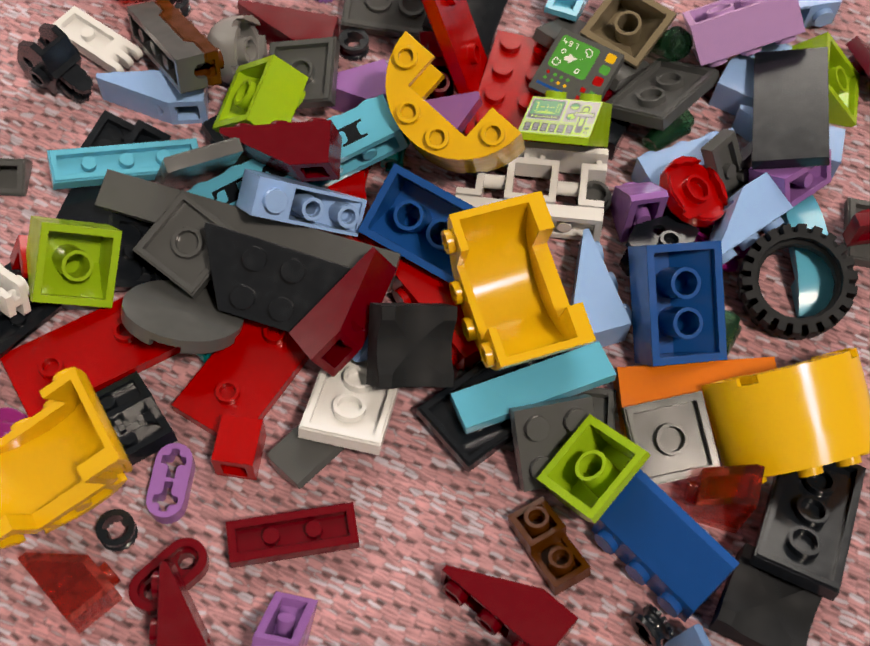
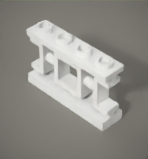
(546, 161)

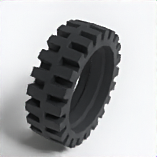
(821, 245)

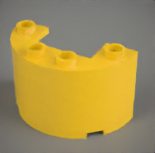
(409, 83)
(511, 283)
(793, 416)
(58, 460)

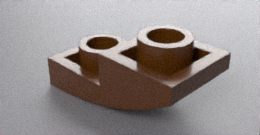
(548, 546)

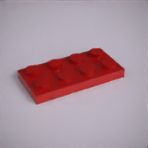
(507, 77)

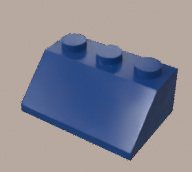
(410, 219)
(677, 303)
(663, 547)

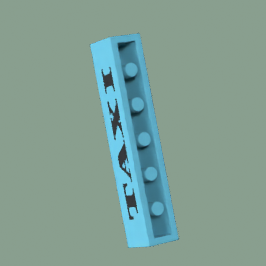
(367, 138)

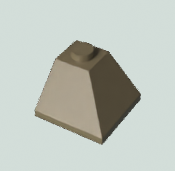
(629, 27)

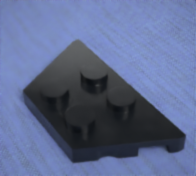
(265, 278)

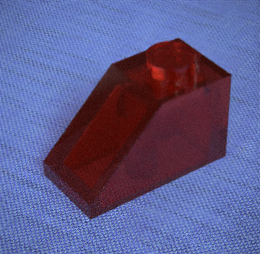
(724, 495)
(74, 585)

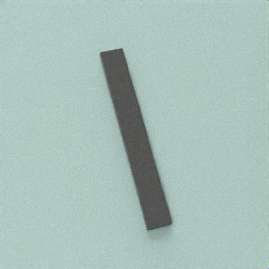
(148, 200)

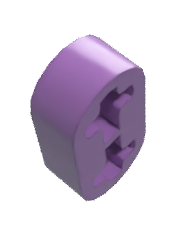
(161, 481)

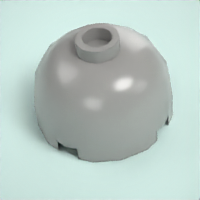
(237, 42)

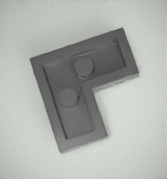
(730, 163)
(540, 429)

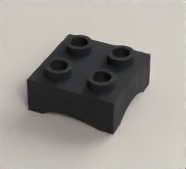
(410, 345)
(763, 608)

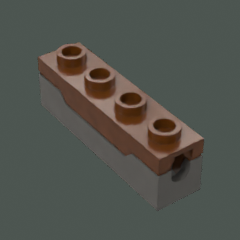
(175, 45)

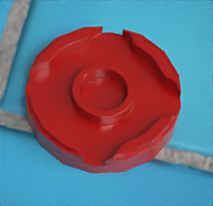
(694, 191)

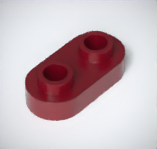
(176, 553)

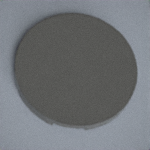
(173, 317)

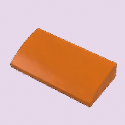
(652, 383)

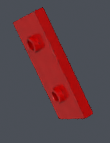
(458, 42)
(90, 343)
(242, 377)

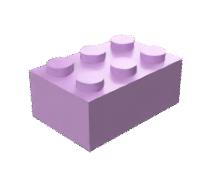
(741, 27)

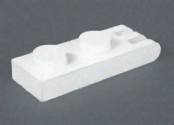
(98, 41)

